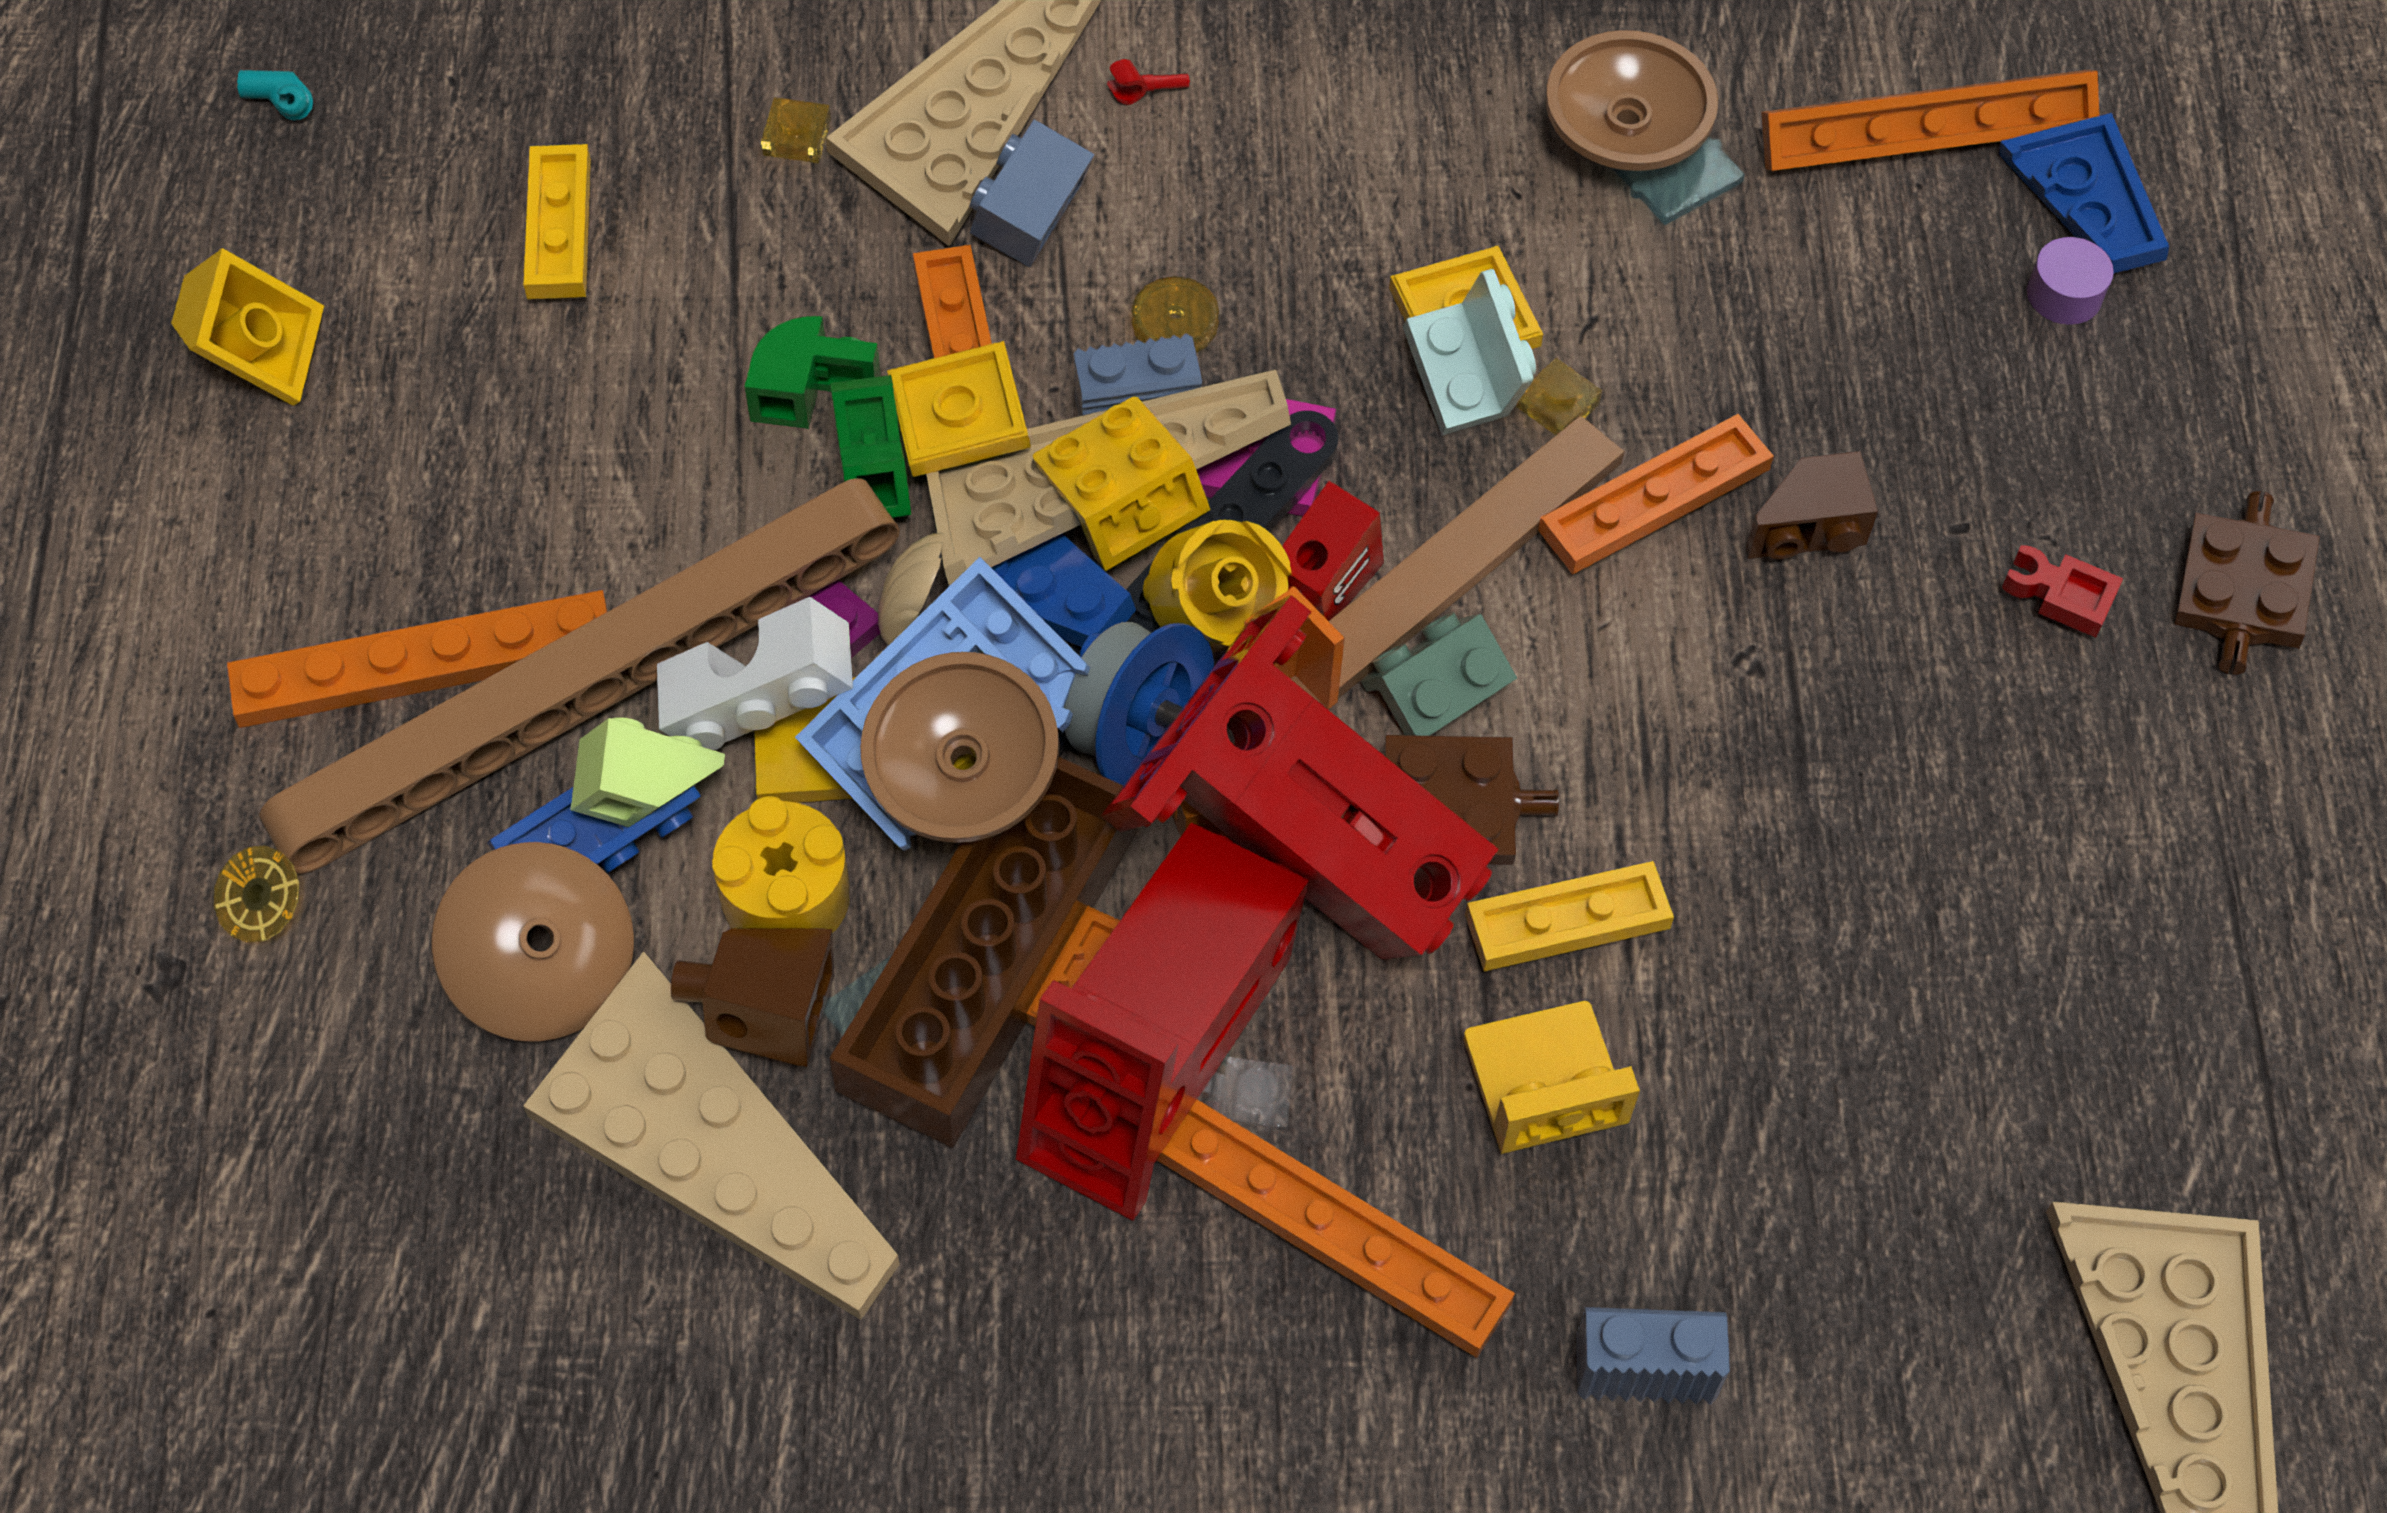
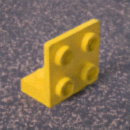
(1124, 480)
(1548, 1077)

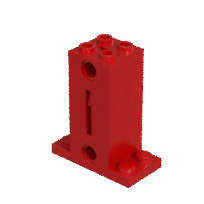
(1310, 797)
(1154, 1016)

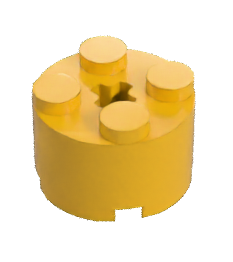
(1188, 572)
(781, 868)

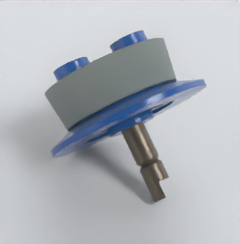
(1133, 691)

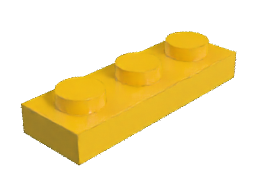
(557, 221)
(1568, 916)

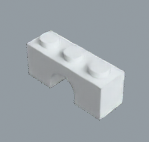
(797, 666)

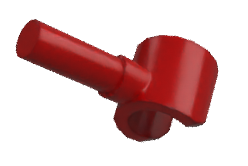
(1131, 86)

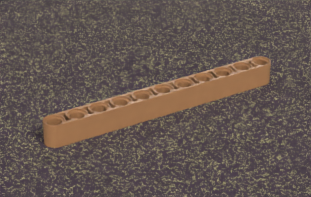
(575, 676)

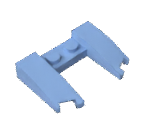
(970, 616)

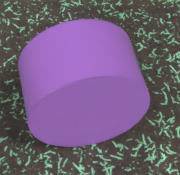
(2070, 280)

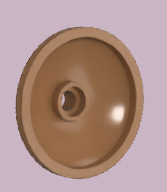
(1631, 100)
(954, 709)
(484, 948)

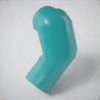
(280, 87)

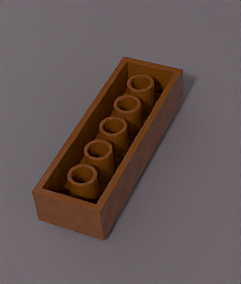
(978, 959)

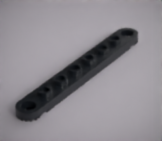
(1256, 493)

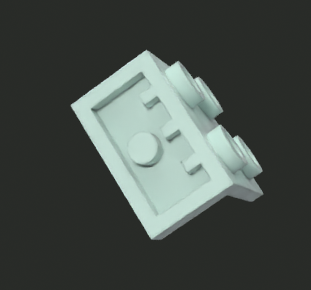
(1472, 356)

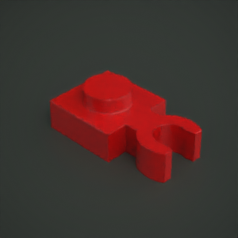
(2072, 593)

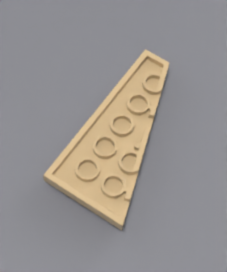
(952, 114)
(1009, 506)
(697, 1132)
(2182, 1345)

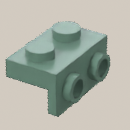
(1440, 675)

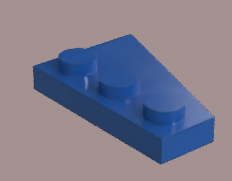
(2091, 188)
(1067, 589)

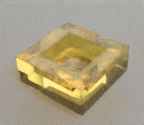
(796, 130)
(1559, 397)

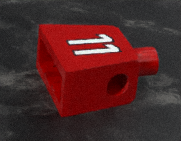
(1334, 550)

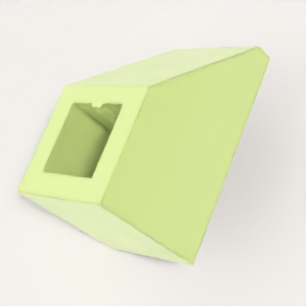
(634, 771)

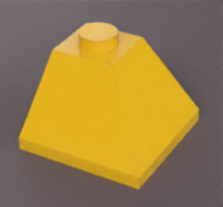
(249, 323)

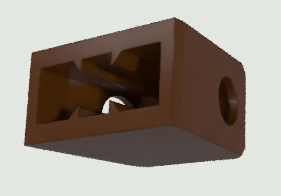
(762, 990)

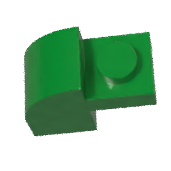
(796, 363)
(871, 439)

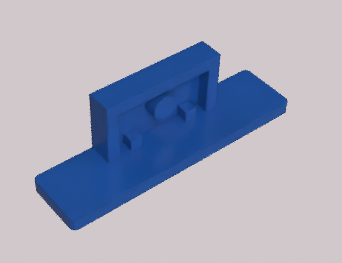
(591, 836)

